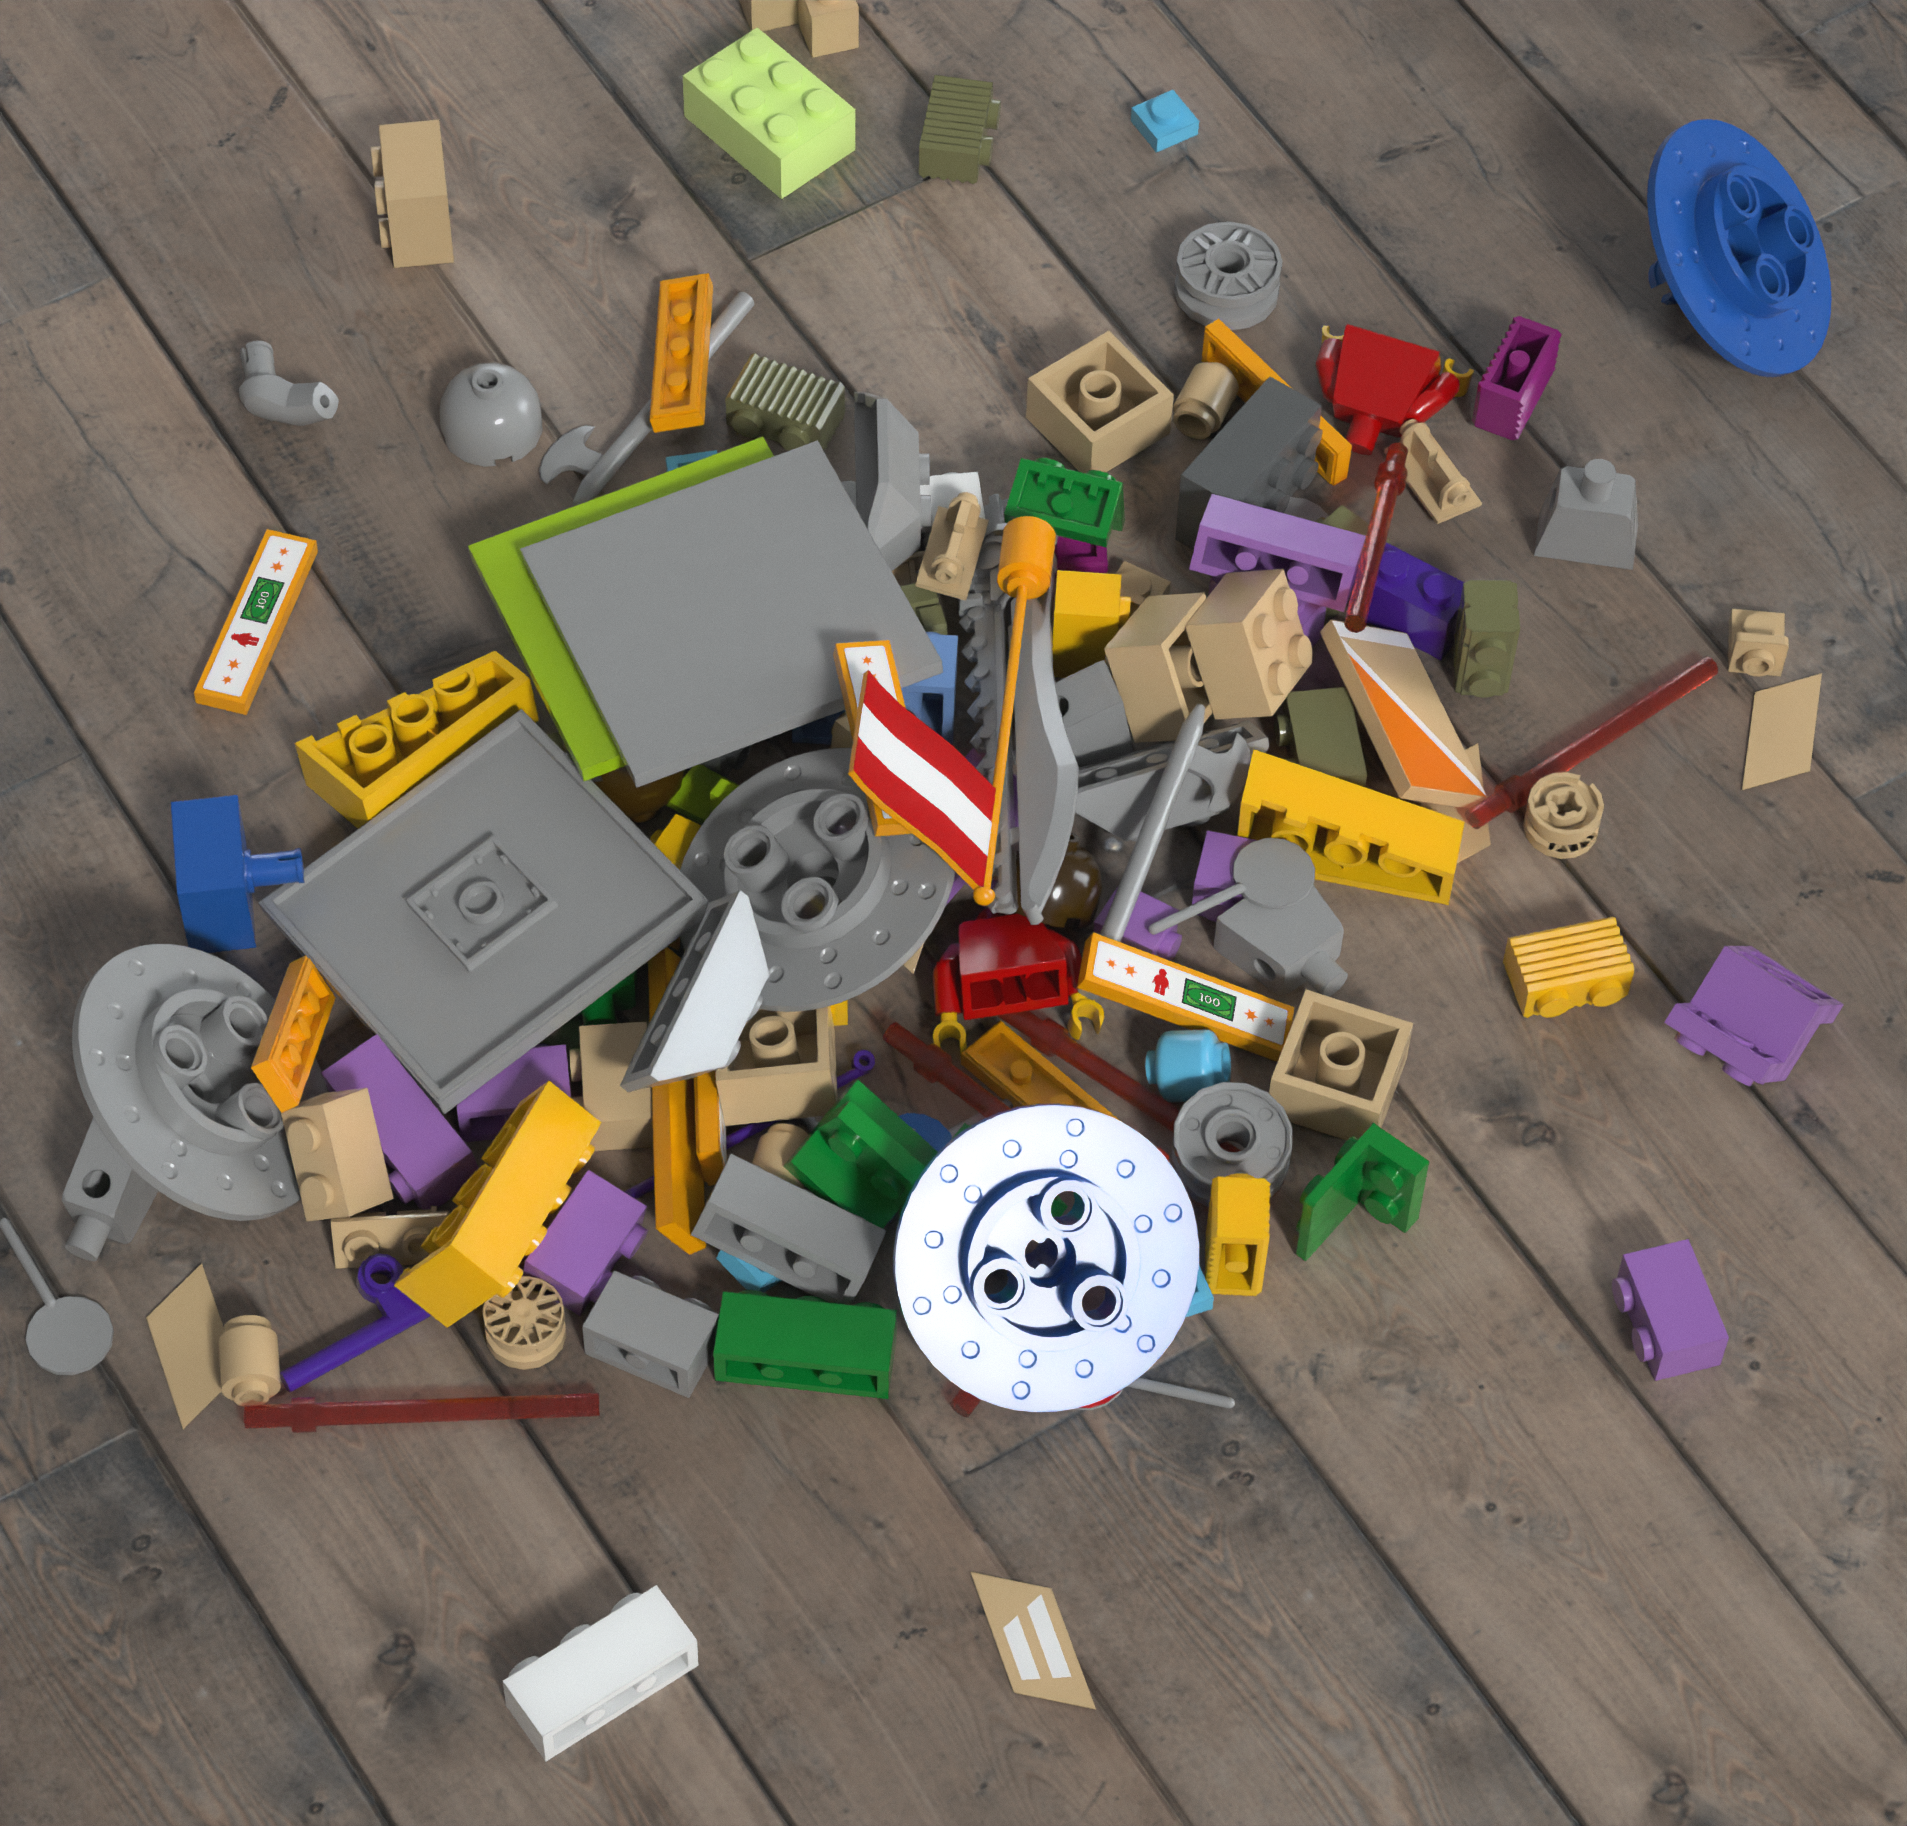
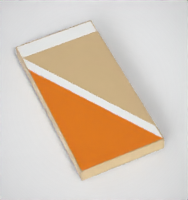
(1403, 716)

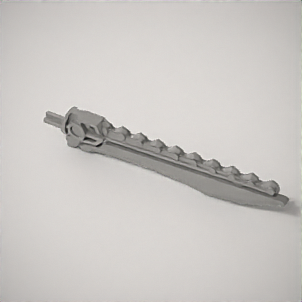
(1043, 752)

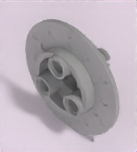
(823, 890)
(169, 1079)

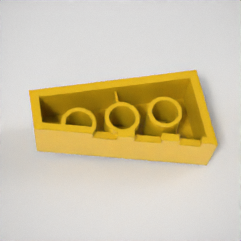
(395, 750)
(1351, 830)
(503, 1207)

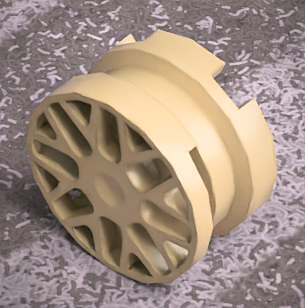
(1563, 813)
(525, 1325)

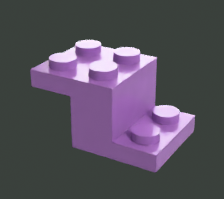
(1752, 1016)

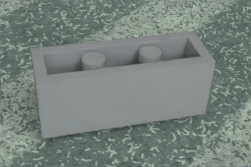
(788, 1232)

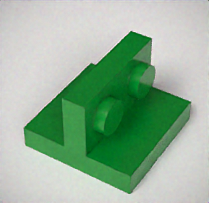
(861, 1157)

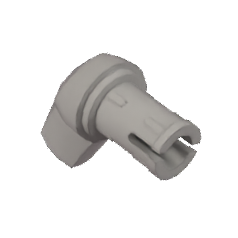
(277, 399)

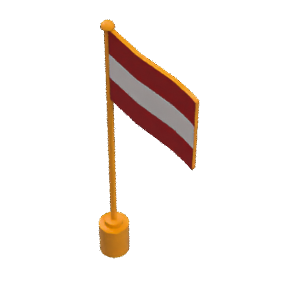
(923, 776)

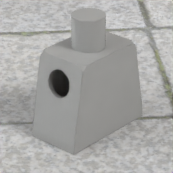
(1590, 517)
(1092, 716)
(1284, 944)
(103, 1197)

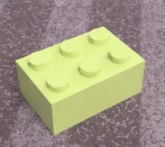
(769, 112)

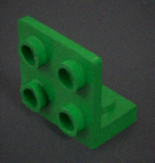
(1071, 501)
(1366, 1170)

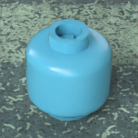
(1187, 1063)

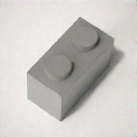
(651, 1333)

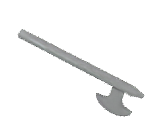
(570, 450)
(1225, 775)

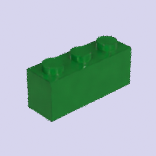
(805, 1344)

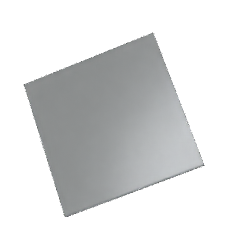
(723, 610)
(485, 909)

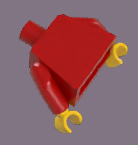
(1383, 383)
(1007, 969)

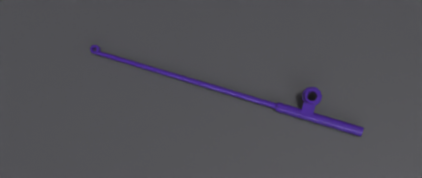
(402, 1313)

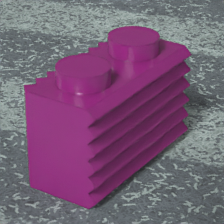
(1516, 378)

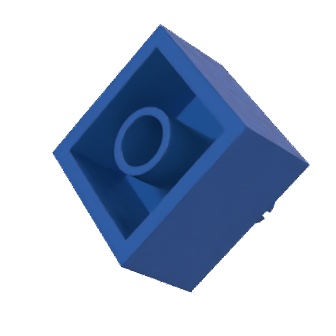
(220, 873)

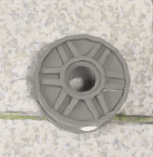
(1228, 275)
(1230, 1114)

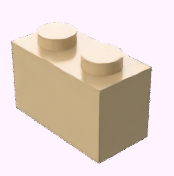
(601, 1067)
(337, 1154)

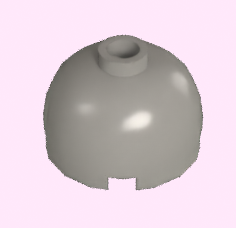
(490, 414)

